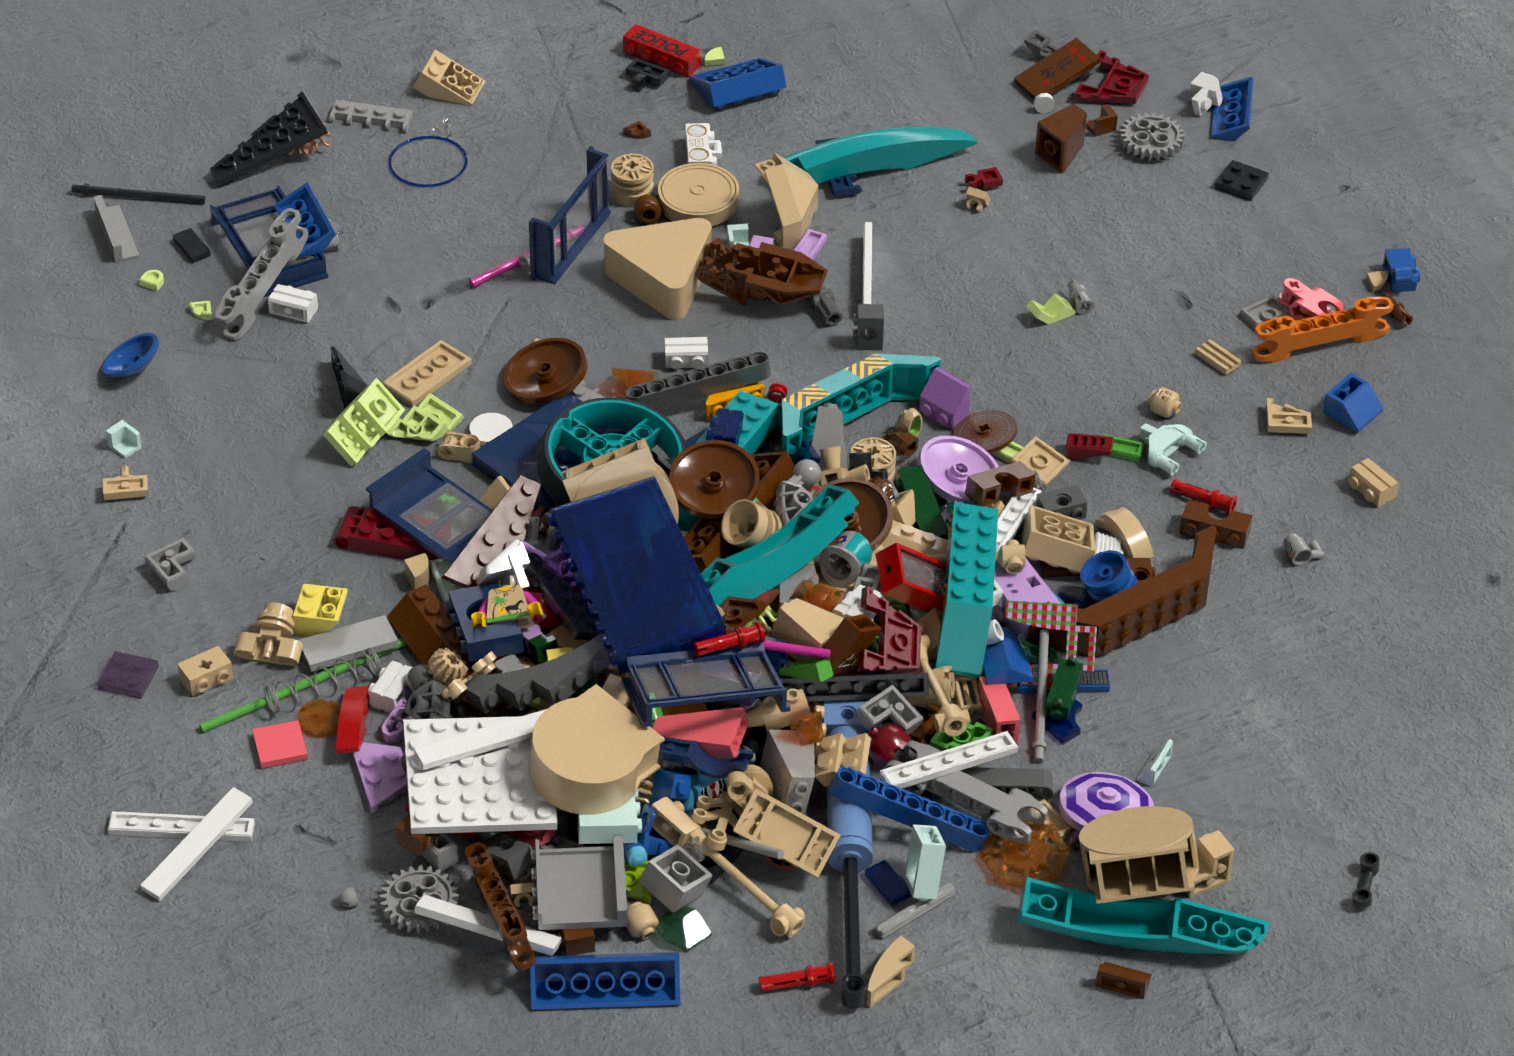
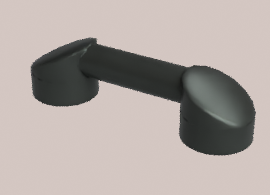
(1369, 868)

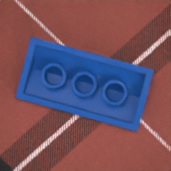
(1234, 113)
(312, 217)
(1006, 661)

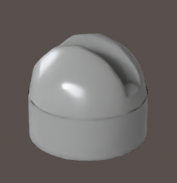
(348, 897)

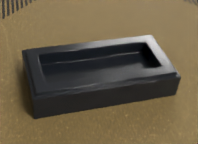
(191, 245)

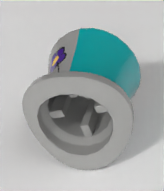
(845, 559)

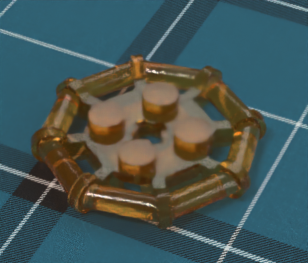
(1026, 864)

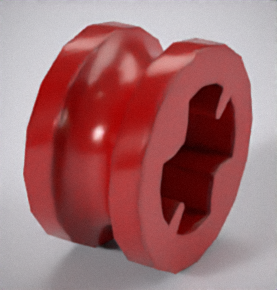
(779, 388)

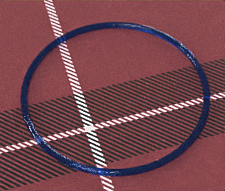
(427, 137)

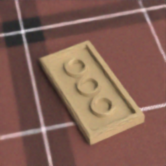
(427, 373)

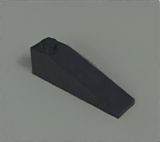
(348, 380)

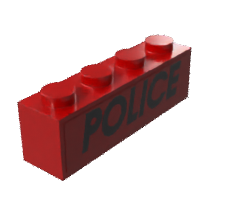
(662, 50)

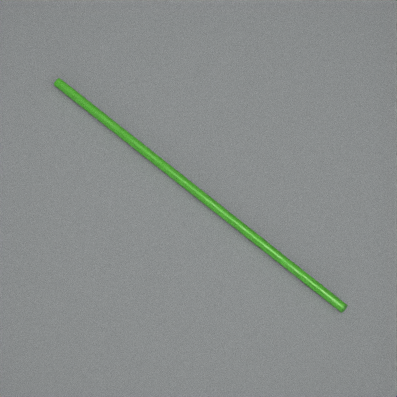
(285, 692)

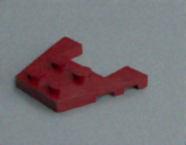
(1120, 86)
(897, 639)

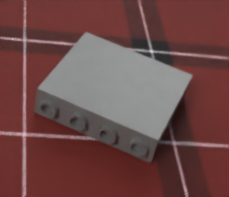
(579, 887)

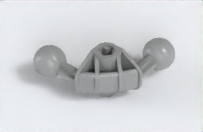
(792, 495)

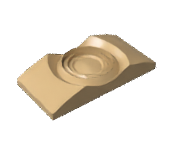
(779, 826)

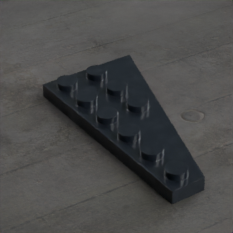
(276, 137)
(562, 599)

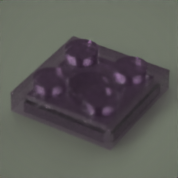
(128, 675)

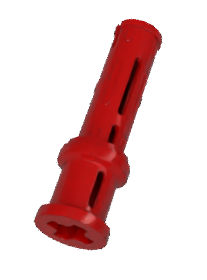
(1212, 498)
(739, 638)
(808, 976)

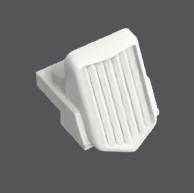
(508, 563)

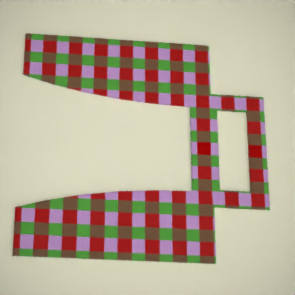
(1055, 617)

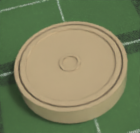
(698, 192)

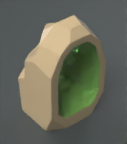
(909, 421)

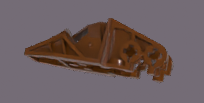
(760, 273)

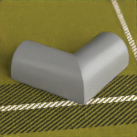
(167, 563)
(889, 704)

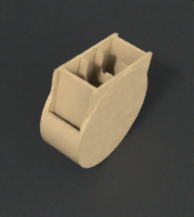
(618, 469)
(591, 753)
(1139, 853)

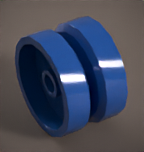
(1107, 575)

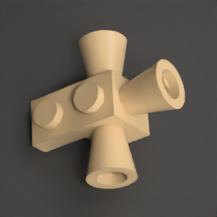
(833, 471)

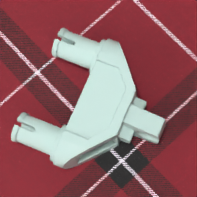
(1167, 440)

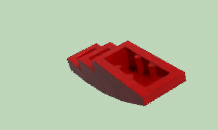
(352, 720)

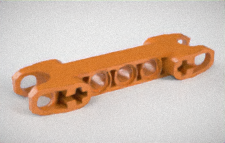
(1353, 323)

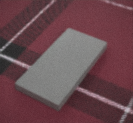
(346, 641)

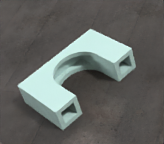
(619, 822)

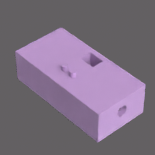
(1025, 587)

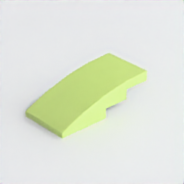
(363, 422)

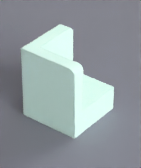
(737, 234)
(123, 439)

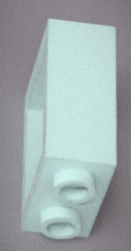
(924, 862)

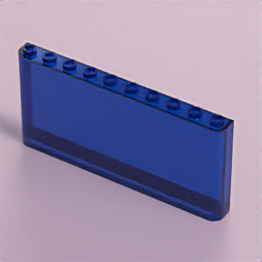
(636, 572)

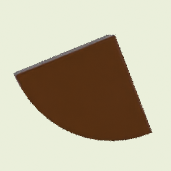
(637, 130)

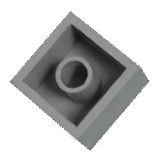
(675, 878)

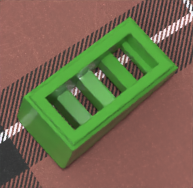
(813, 670)

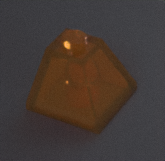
(633, 377)

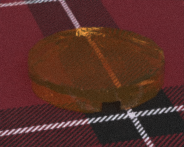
(319, 718)

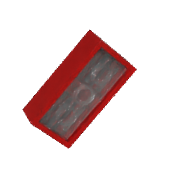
(911, 577)

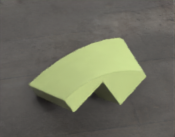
(427, 421)

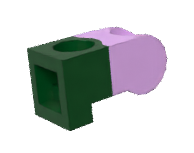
(538, 643)

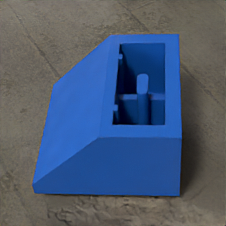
(1352, 403)

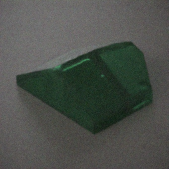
(1031, 651)
(683, 928)

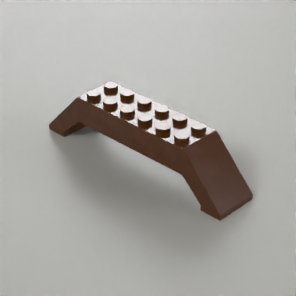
(1144, 605)

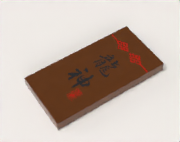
(1057, 69)

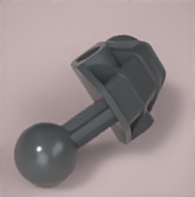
(425, 698)

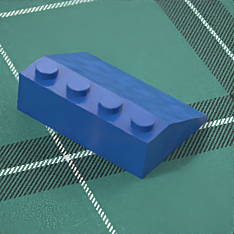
(739, 82)

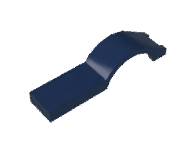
(691, 753)

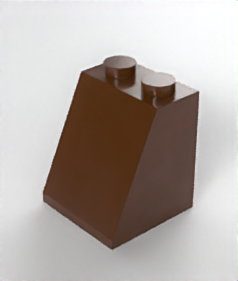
(1061, 136)

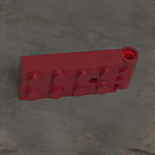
(372, 533)

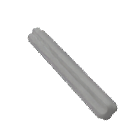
(913, 911)

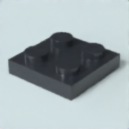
(1241, 180)

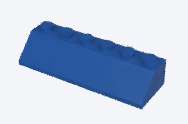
(605, 980)

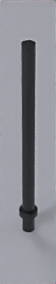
(86, 189)

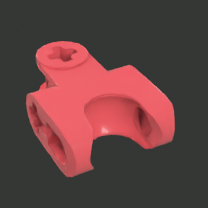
(1305, 301)

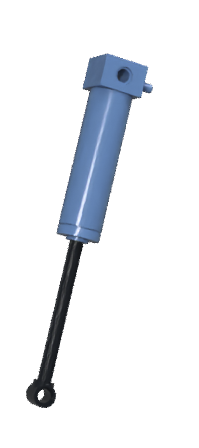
(852, 851)

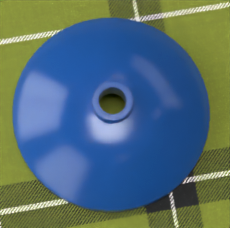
(131, 356)

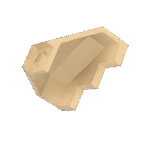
(794, 198)

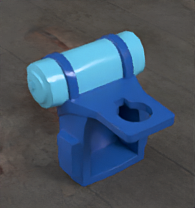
(648, 842)

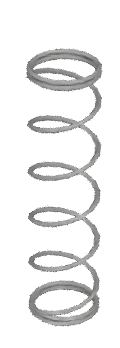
(374, 670)

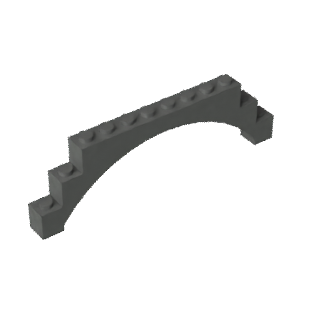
(550, 681)

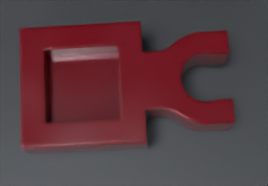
(986, 178)

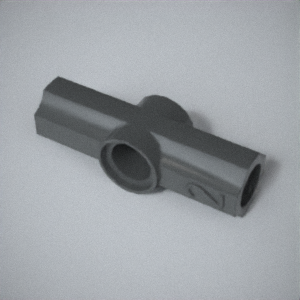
(826, 306)

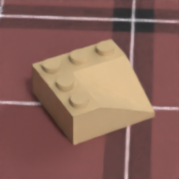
(1057, 539)

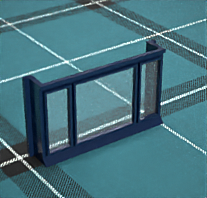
(247, 228)
(560, 241)
(690, 679)

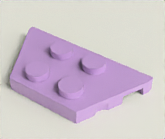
(380, 773)

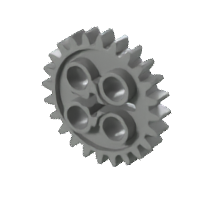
(1151, 136)
(406, 890)

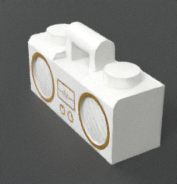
(700, 142)

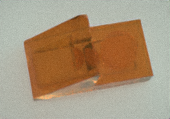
(808, 728)

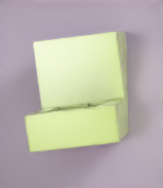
(1053, 310)

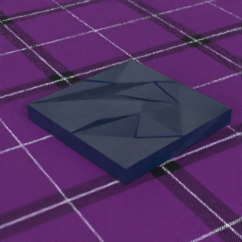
(516, 449)

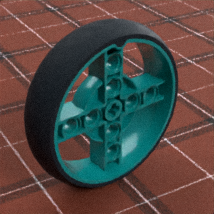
(575, 431)

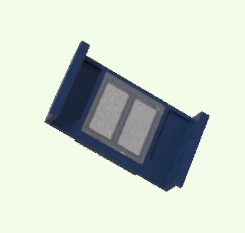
(428, 506)

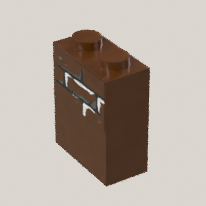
(848, 639)

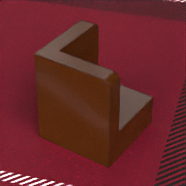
(1105, 124)

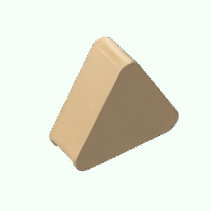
(659, 262)

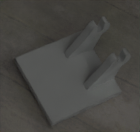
(546, 545)

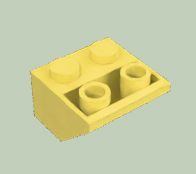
(318, 609)

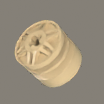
(631, 178)
(882, 453)
(748, 523)

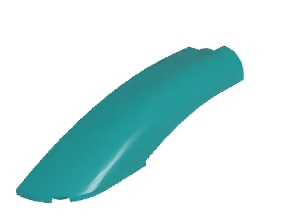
(880, 150)
(784, 551)
(1138, 923)

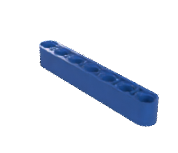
(908, 808)

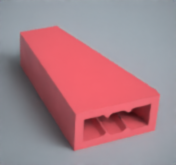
(999, 708)
(716, 731)

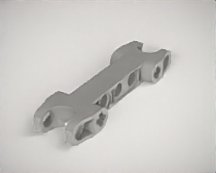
(243, 299)
(1000, 809)

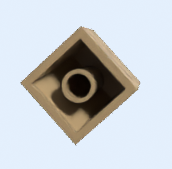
(805, 626)

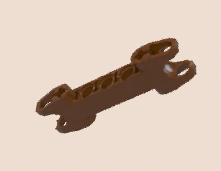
(500, 906)

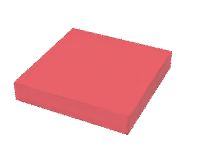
(280, 744)

